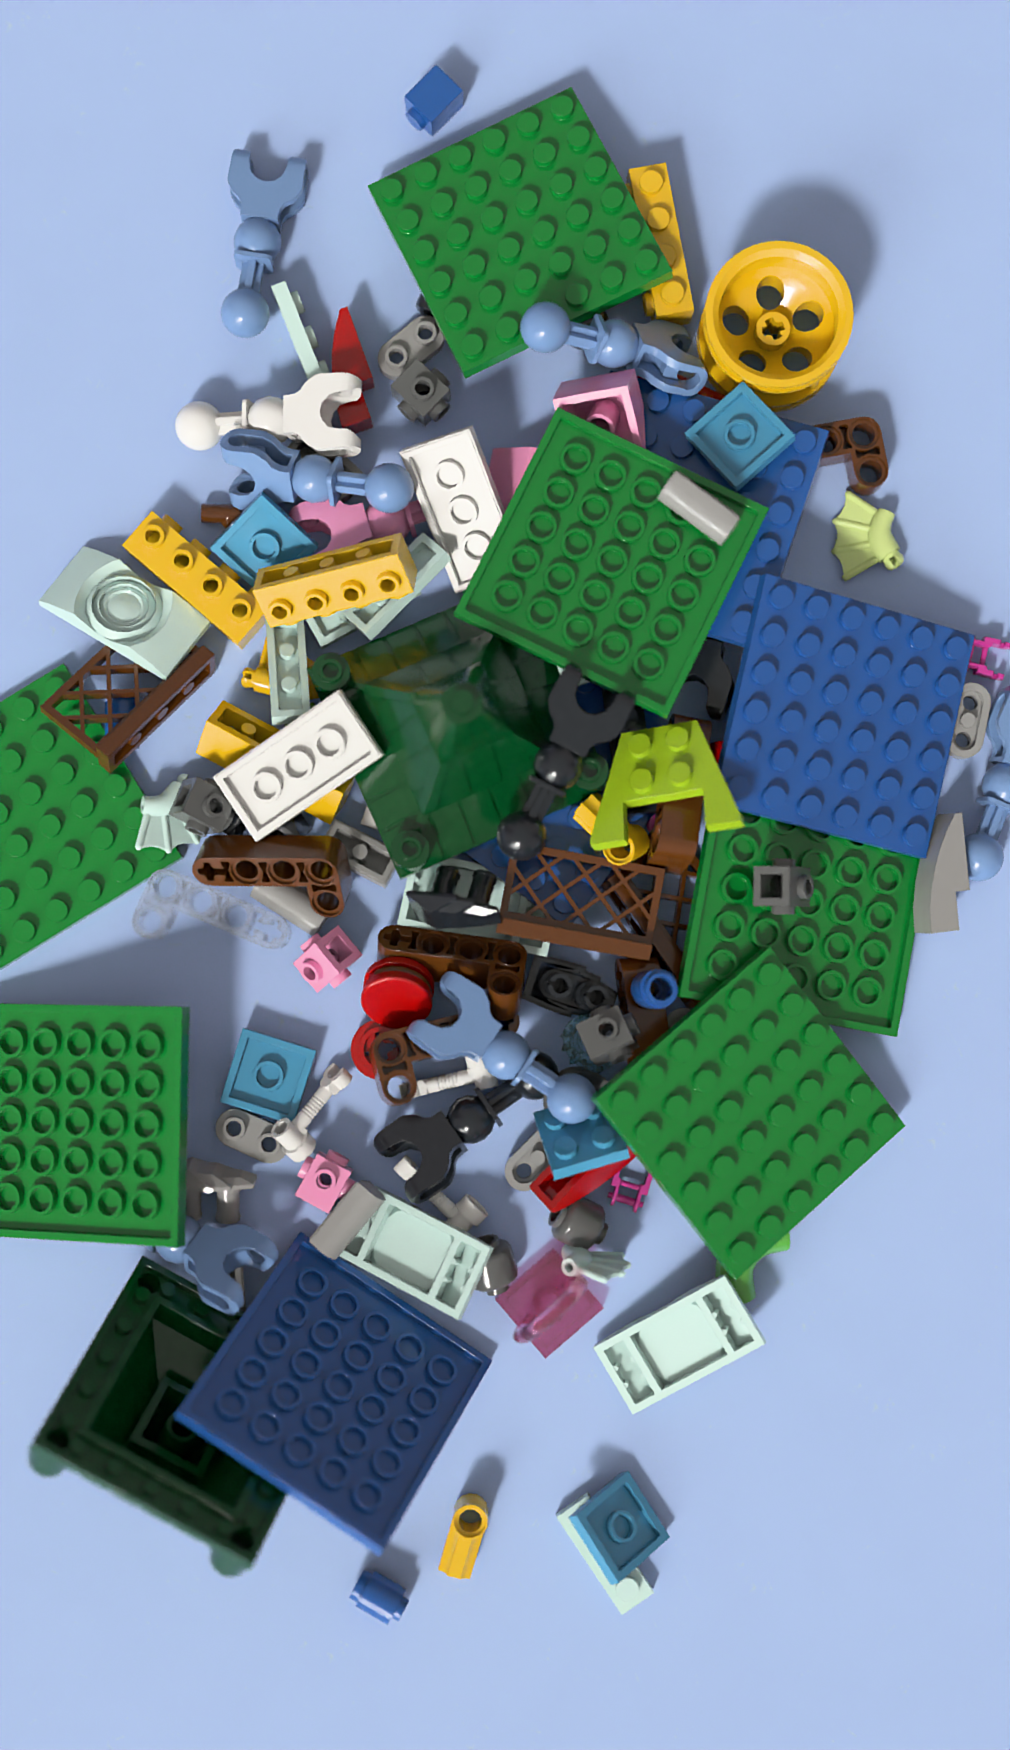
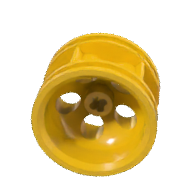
(805, 283)

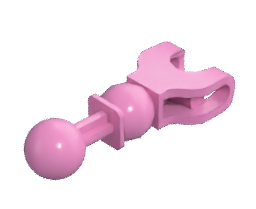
(353, 524)

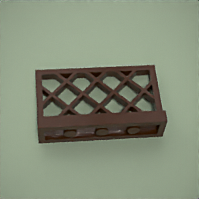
(141, 720)
(575, 934)
(663, 944)

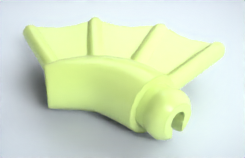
(864, 537)

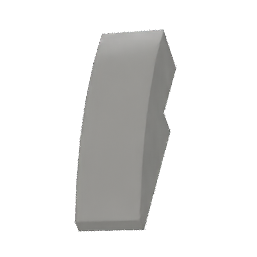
(941, 876)

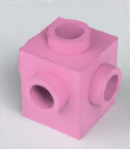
(327, 959)
(314, 1189)

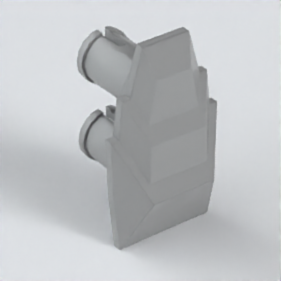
(219, 1178)

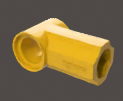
(638, 837)
(463, 1538)

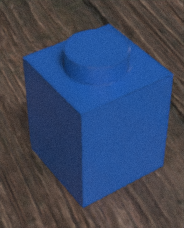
(433, 101)

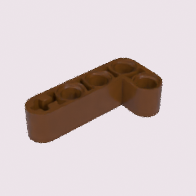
(856, 455)
(676, 823)
(279, 860)
(485, 961)
(650, 1021)
(407, 1054)

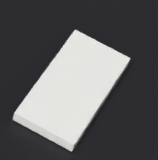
(456, 498)
(298, 765)

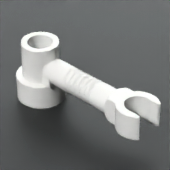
(474, 1073)
(293, 1135)
(462, 1215)

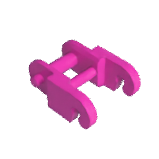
(981, 669)
(635, 1202)

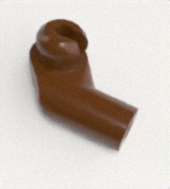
(219, 513)

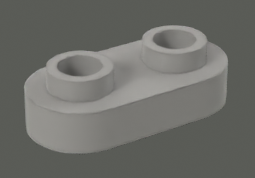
(410, 346)
(971, 722)
(253, 1132)
(530, 1153)

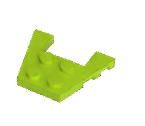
(658, 768)

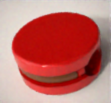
(397, 992)

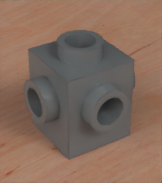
(422, 393)
(202, 807)
(782, 886)
(609, 1035)

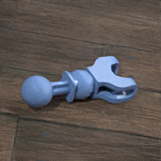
(258, 237)
(618, 344)
(314, 478)
(982, 848)
(502, 1052)
(216, 1252)

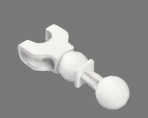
(298, 416)

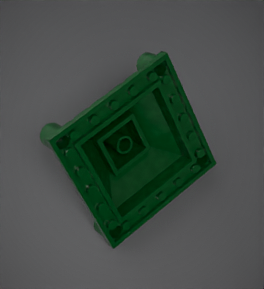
(456, 734)
(121, 1428)

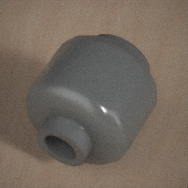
(579, 1224)
(500, 1268)

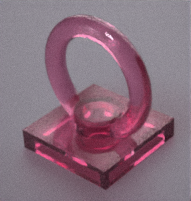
(548, 1304)

